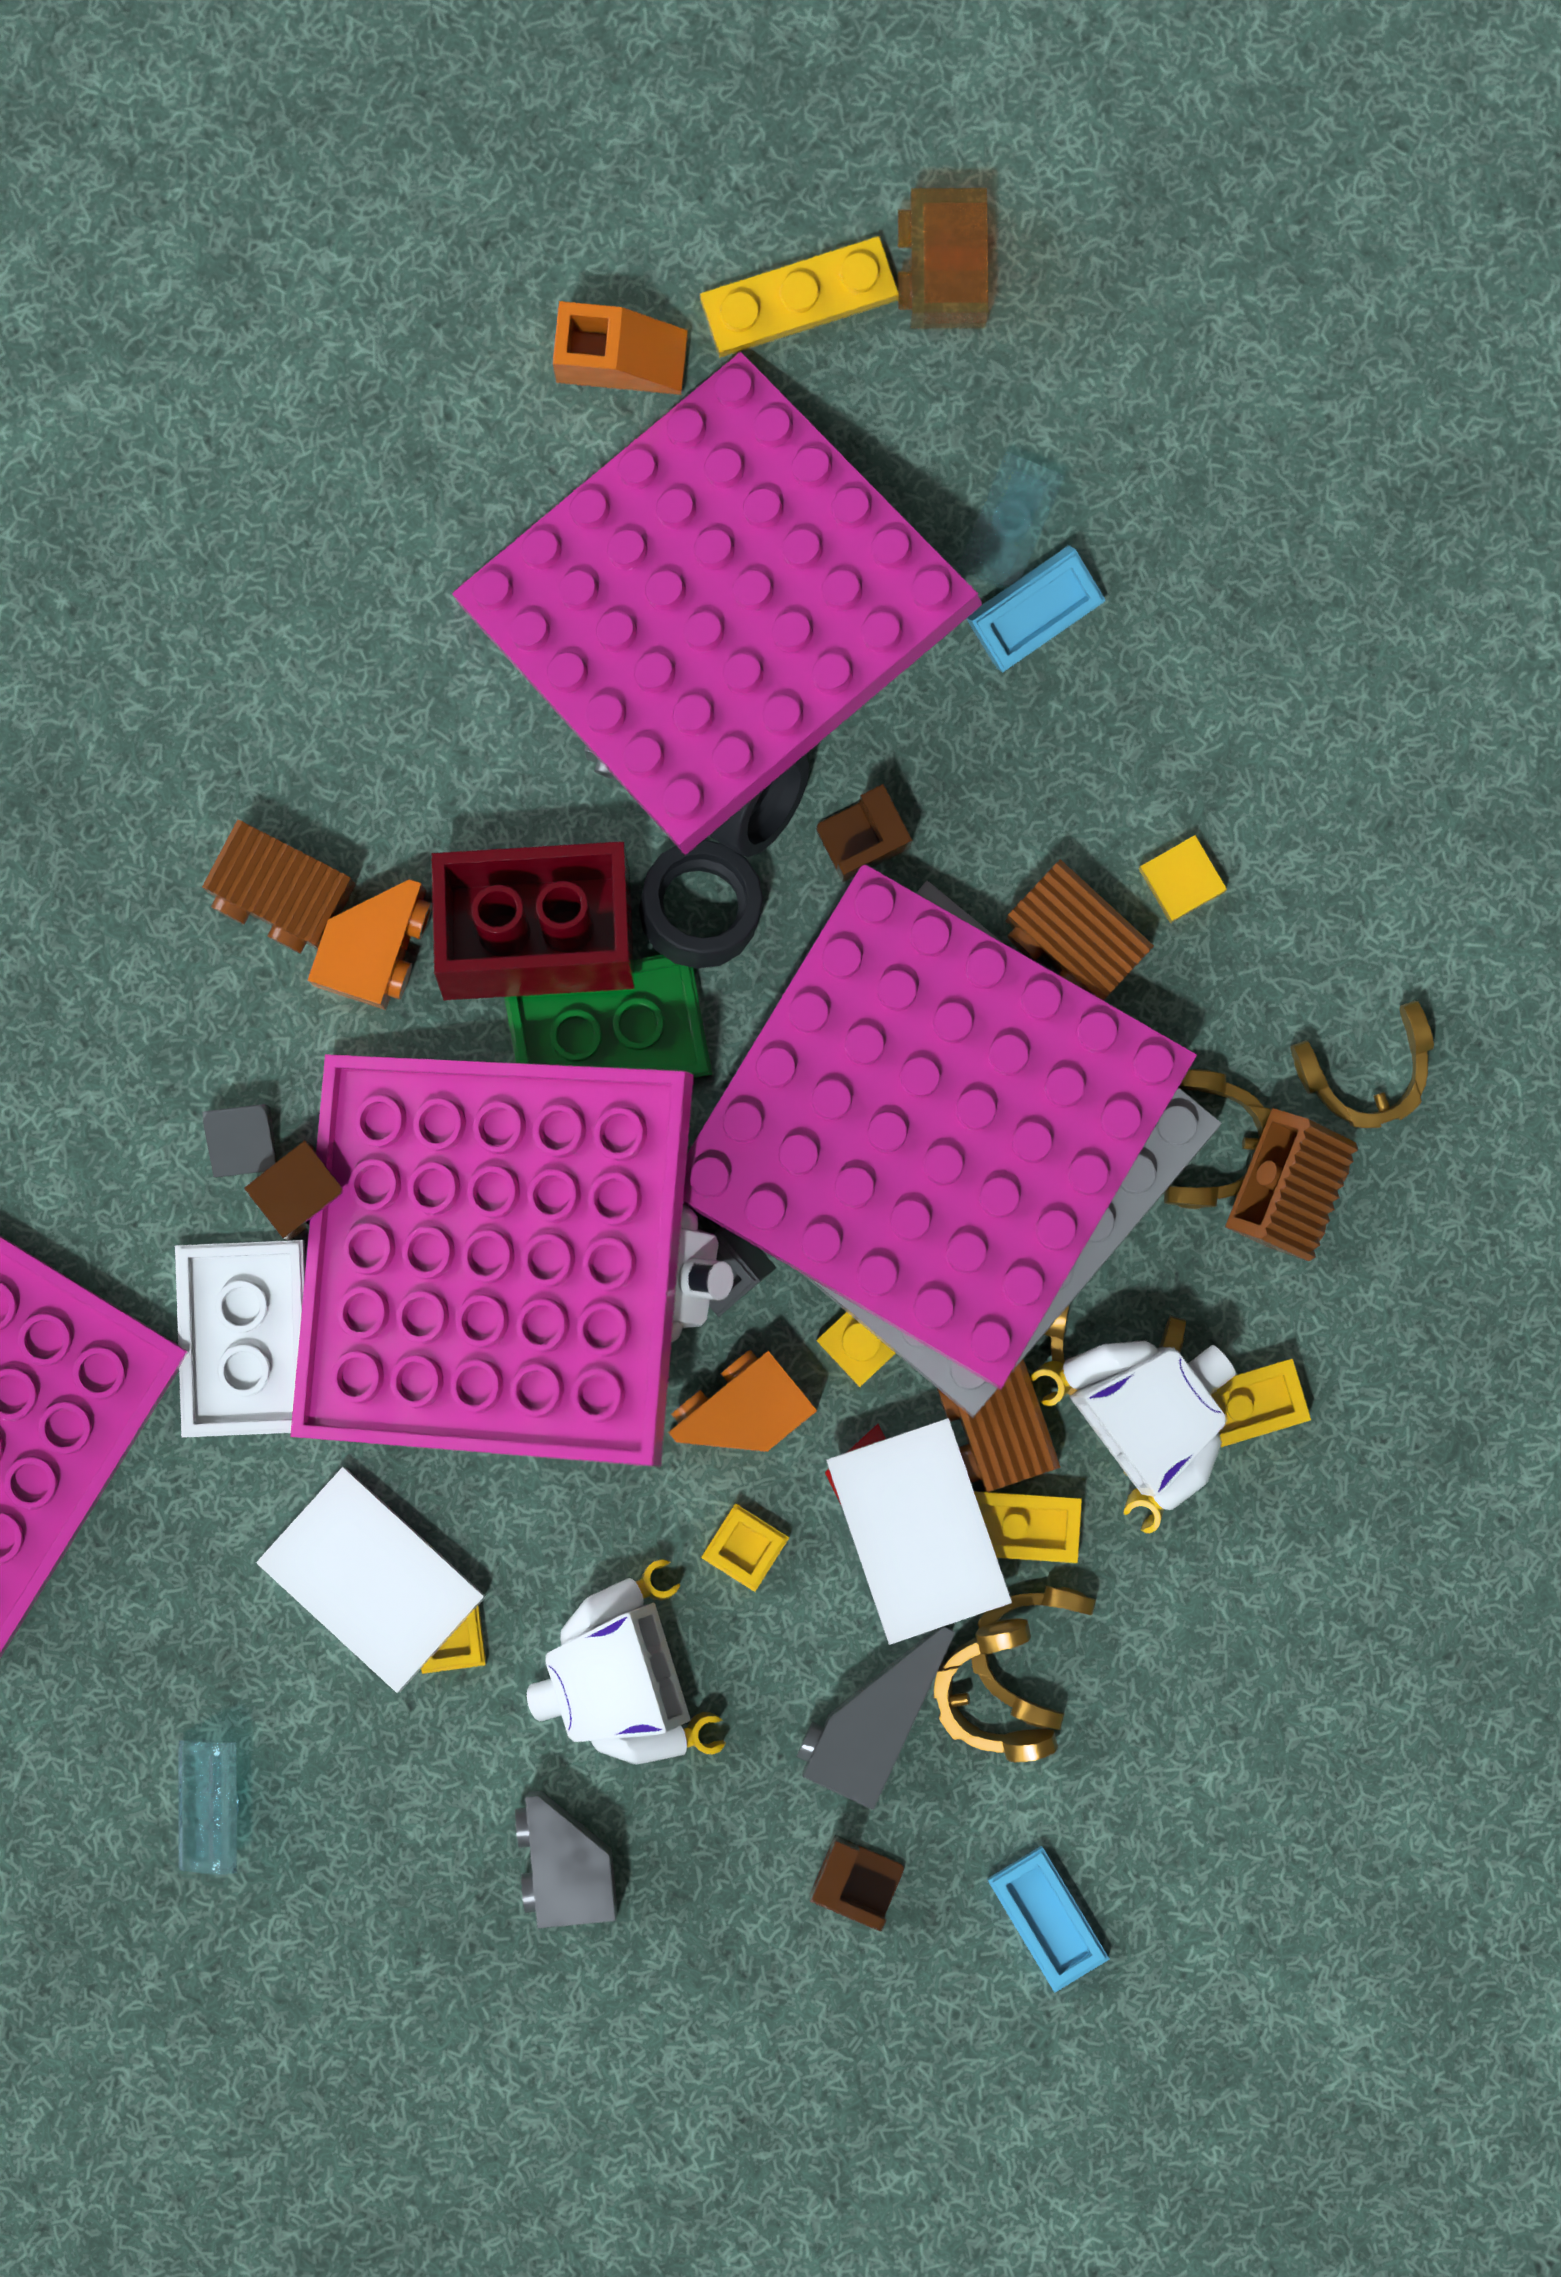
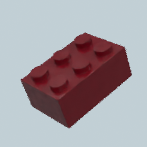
(532, 921)

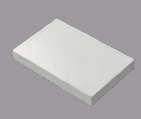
(241, 1335)
(918, 1531)
(371, 1579)

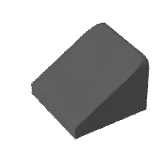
(240, 1140)
(747, 1264)

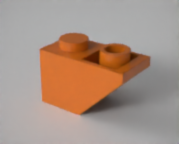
(618, 349)
(367, 946)
(749, 1412)

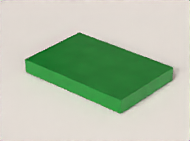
(627, 1029)

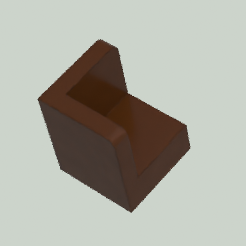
(864, 834)
(294, 1190)
(856, 1883)

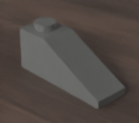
(870, 1727)

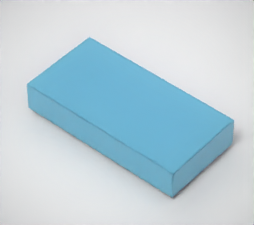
(1035, 608)
(1048, 1919)

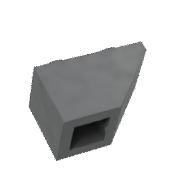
(570, 1866)

